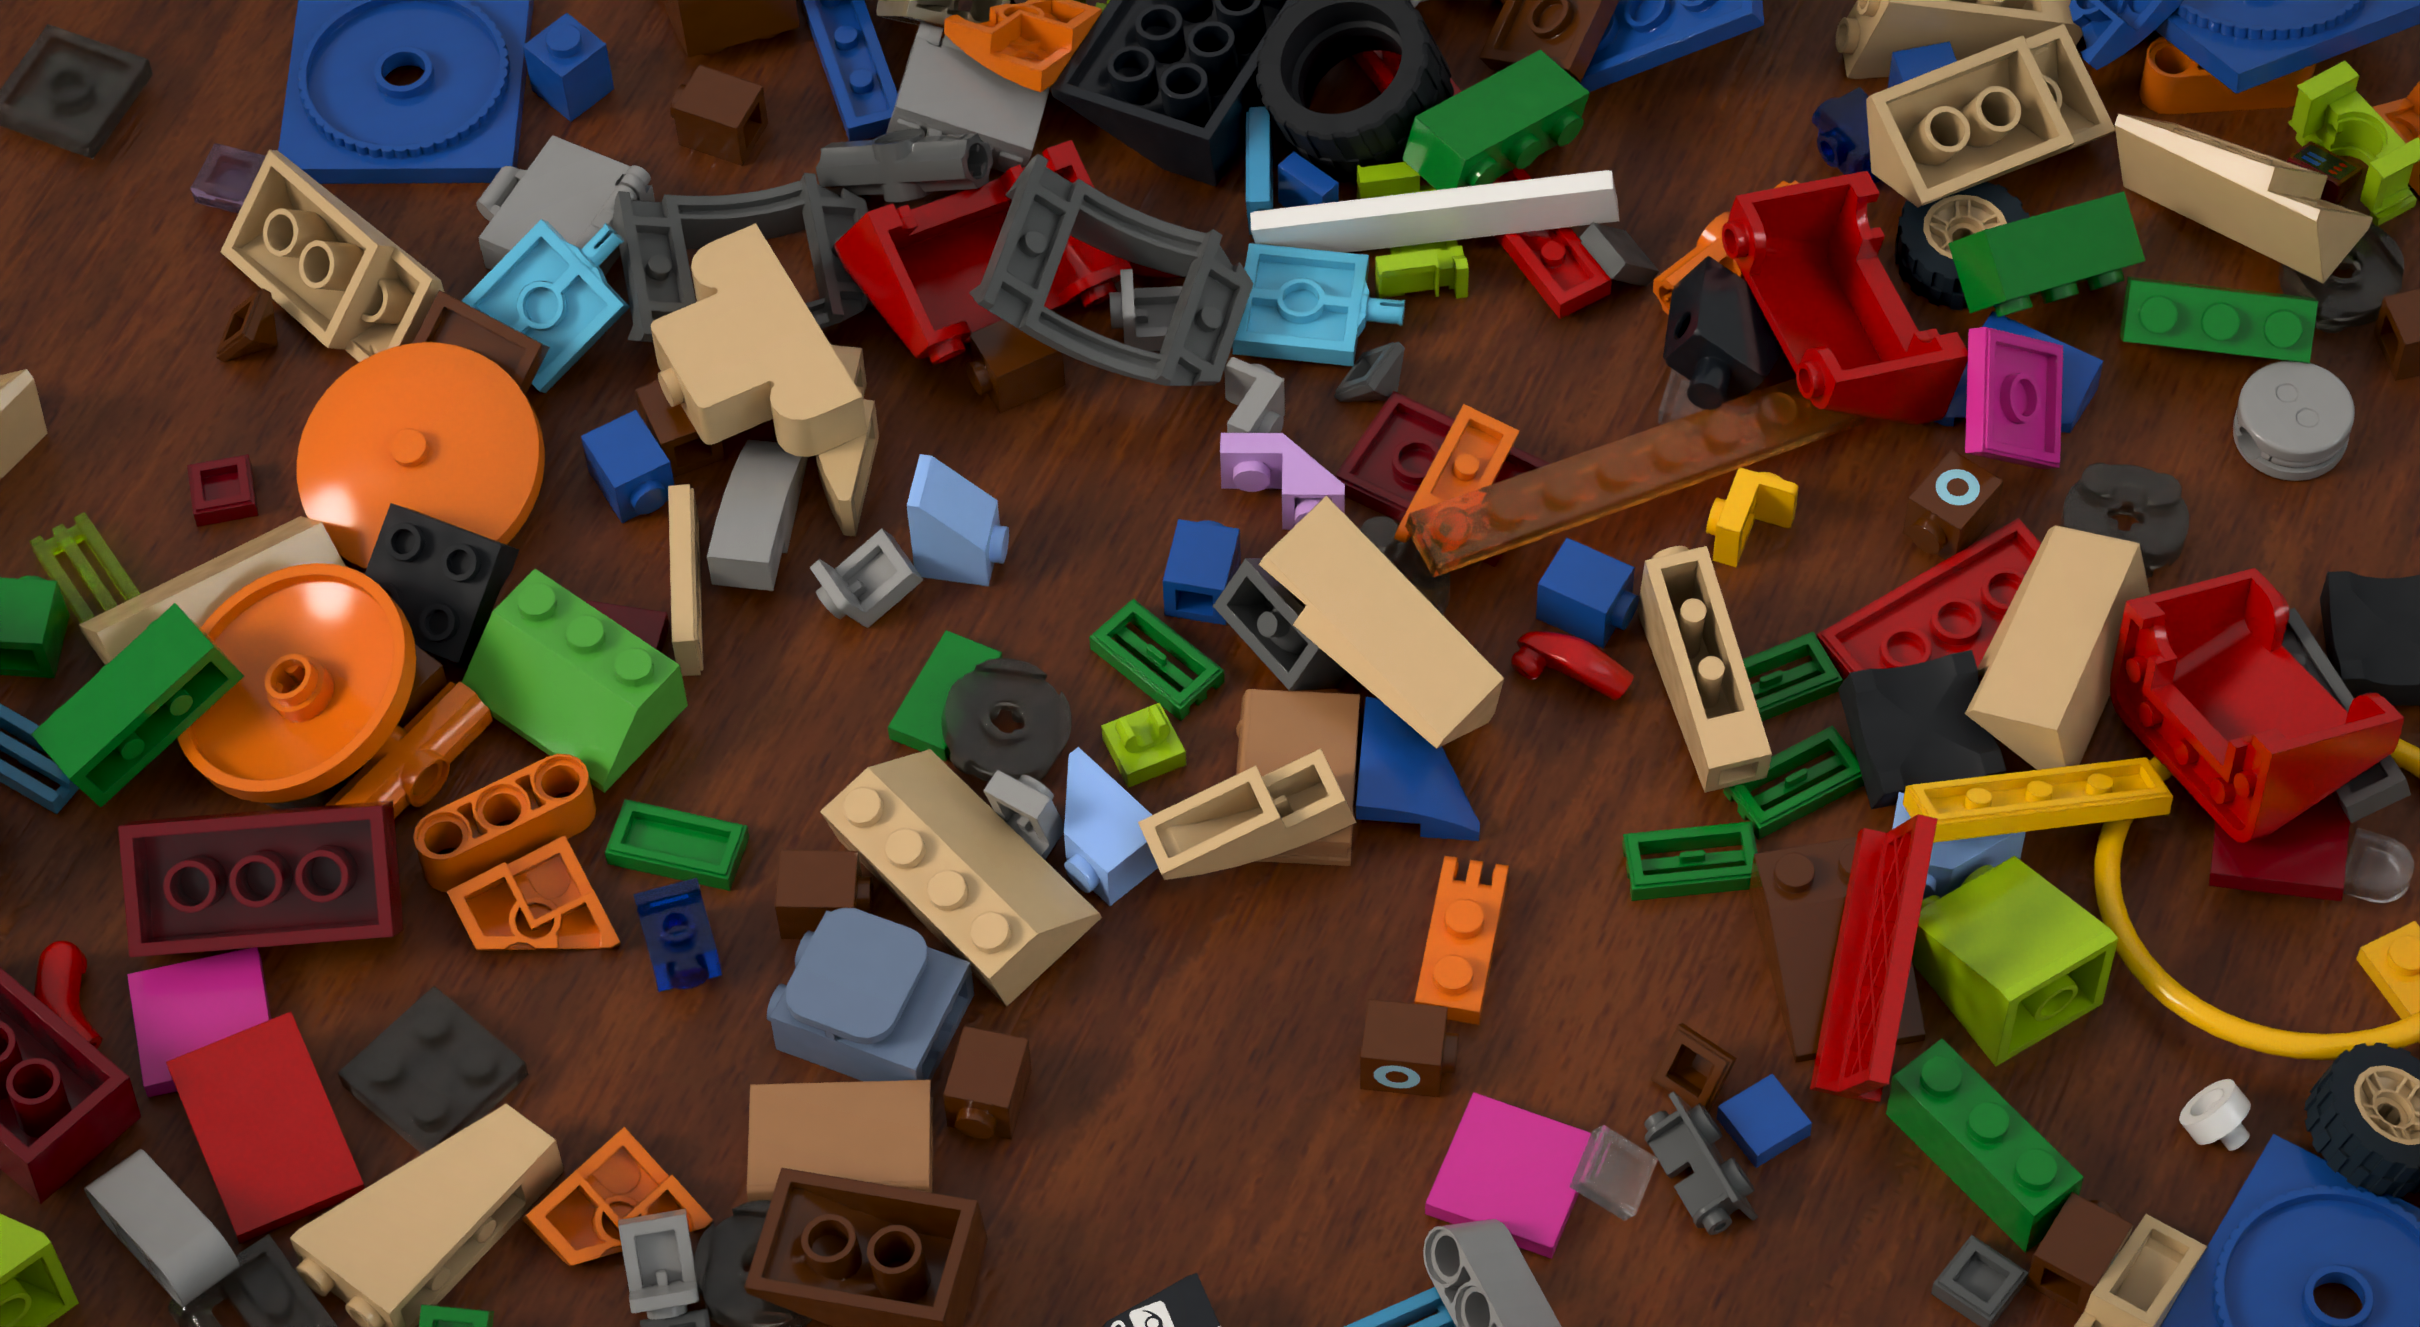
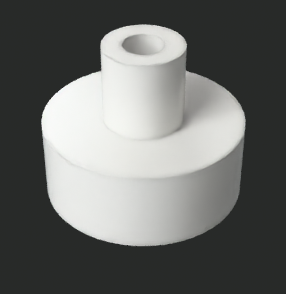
(2217, 1115)

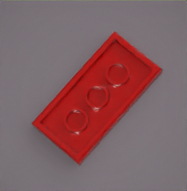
(1939, 611)

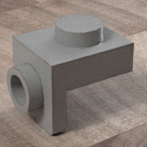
(1143, 312)
(1258, 397)
(867, 580)
(1027, 809)
(659, 1263)

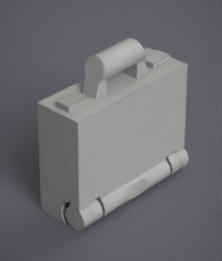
(957, 95)
(562, 186)

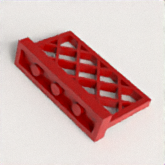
(1873, 960)

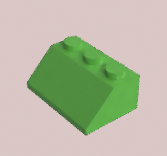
(574, 679)

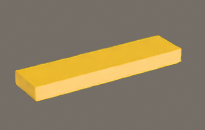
(2040, 799)

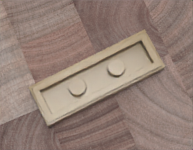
(685, 579)

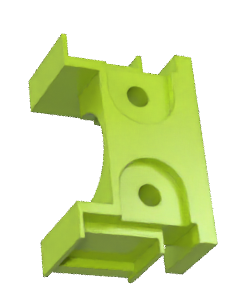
(2343, 122)
(1411, 266)

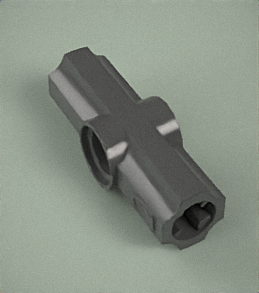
(905, 165)

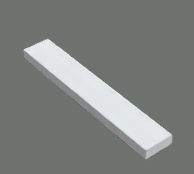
(1442, 214)

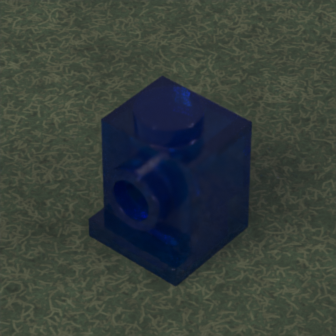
(1844, 133)
(677, 935)

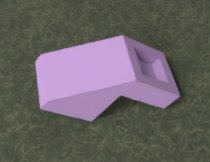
(1276, 462)

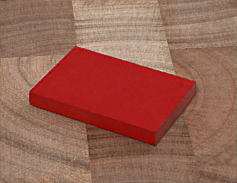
(265, 1127)

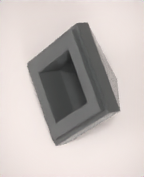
(1373, 375)

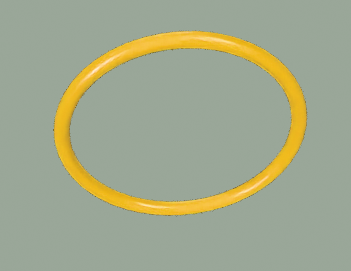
(2195, 1010)

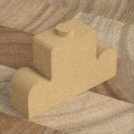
(754, 354)

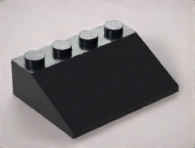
(1172, 78)

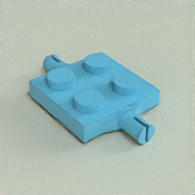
(553, 295)
(1309, 305)

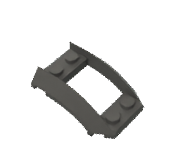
(660, 233)
(1030, 249)

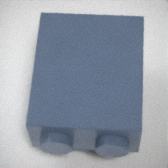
(870, 999)

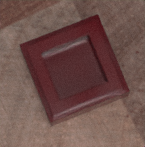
(222, 490)

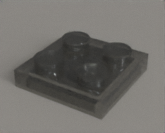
(71, 90)
(433, 1072)

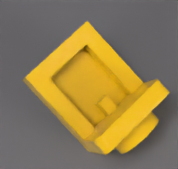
(1751, 497)

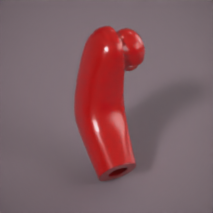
(1573, 658)
(59, 985)

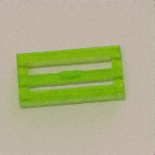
(67, 541)

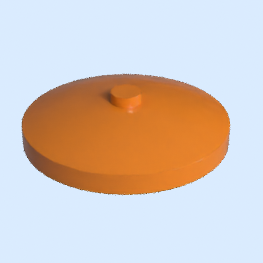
(423, 433)
(320, 687)

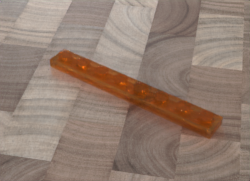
(1619, 476)

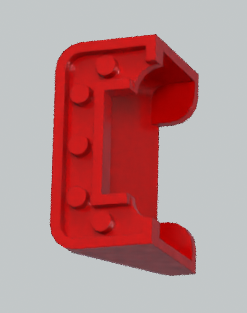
(930, 257)
(1834, 305)
(2233, 710)

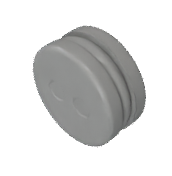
(2293, 420)

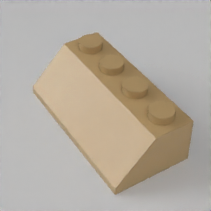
(960, 870)

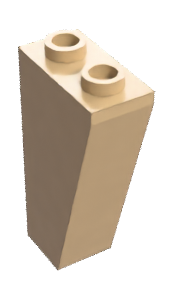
(1971, 26)
(1702, 667)
(428, 1220)

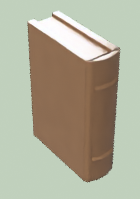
(1289, 725)
(841, 1130)

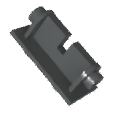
(1717, 1185)

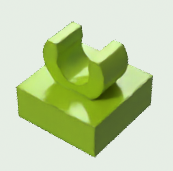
(1143, 745)

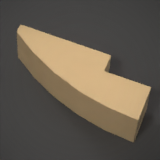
(848, 467)
(1248, 818)
(2143, 1278)

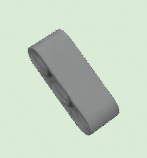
(162, 1227)
(1484, 1277)

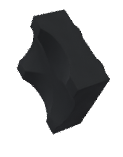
(440, 579)
(2374, 634)
(1914, 726)

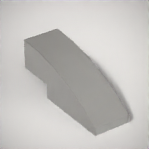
(756, 516)

